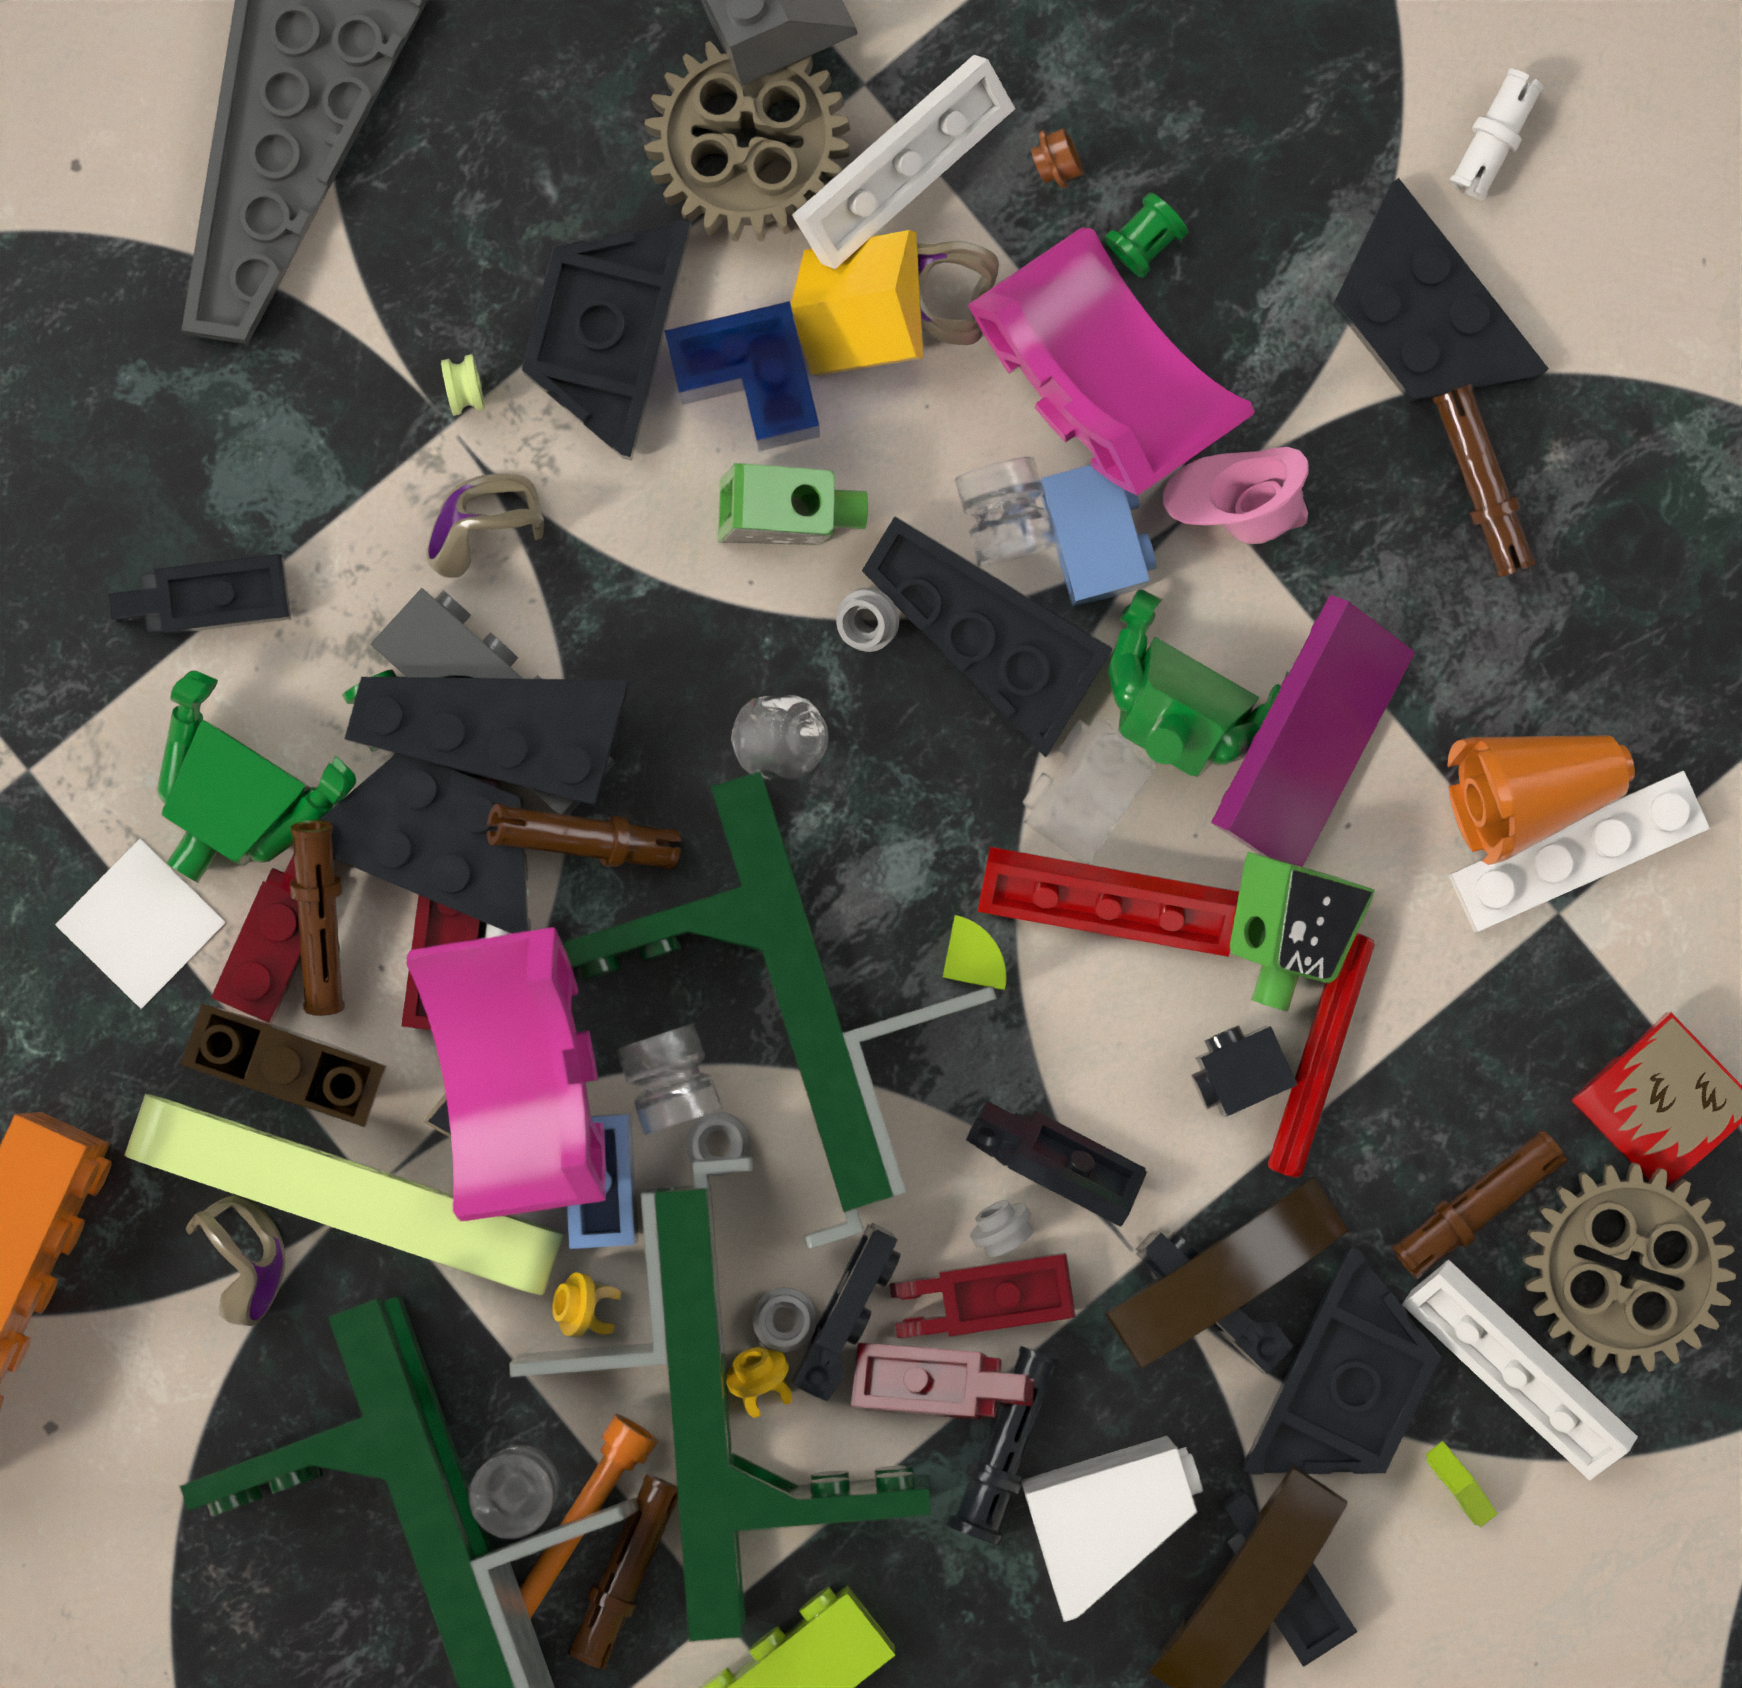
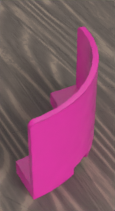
(1104, 365)
(512, 1074)

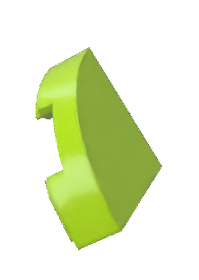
(974, 956)
(1460, 1484)

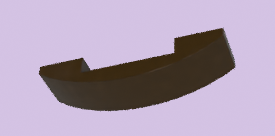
(1227, 1273)
(1252, 1586)

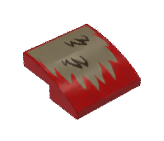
(1663, 1100)

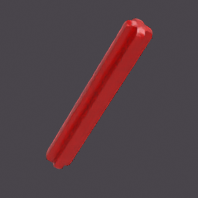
(1319, 1061)

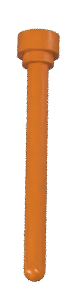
(623, 1448)

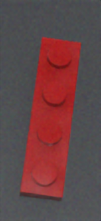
(1108, 901)

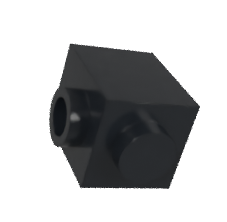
(1241, 1070)

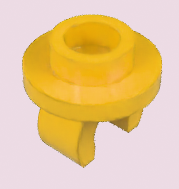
(575, 1305)
(756, 1373)

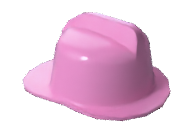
(1245, 492)

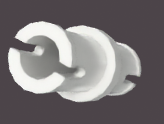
(1496, 134)

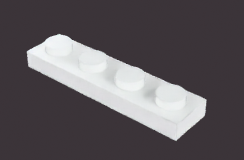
(903, 161)
(1582, 852)
(1519, 1370)

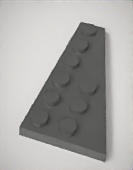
(284, 122)

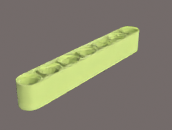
(340, 1194)

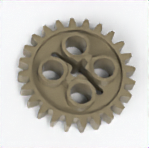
(737, 192)
(1609, 1320)

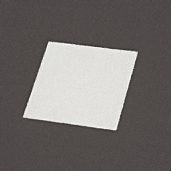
(140, 923)

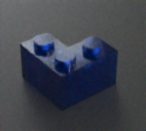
(750, 354)

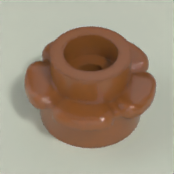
(1057, 158)

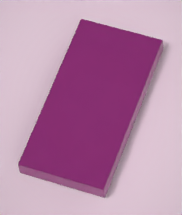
(1313, 734)

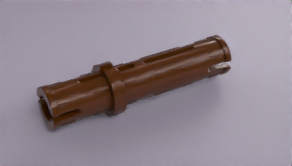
(1484, 481)
(608, 840)
(316, 896)
(1469, 1212)
(615, 1593)

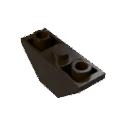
(283, 1064)

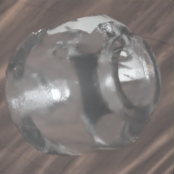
(779, 737)

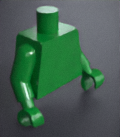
(1175, 703)
(228, 792)

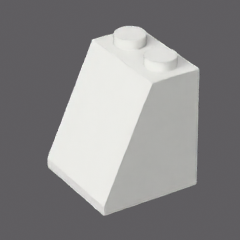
(1108, 1516)

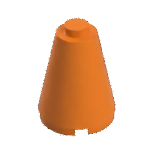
(1532, 787)

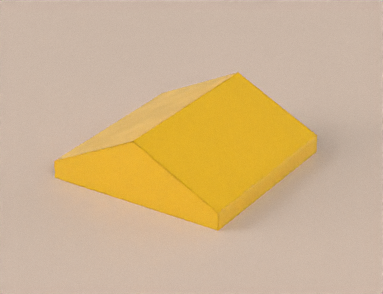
(861, 310)

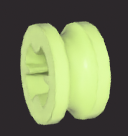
(463, 384)

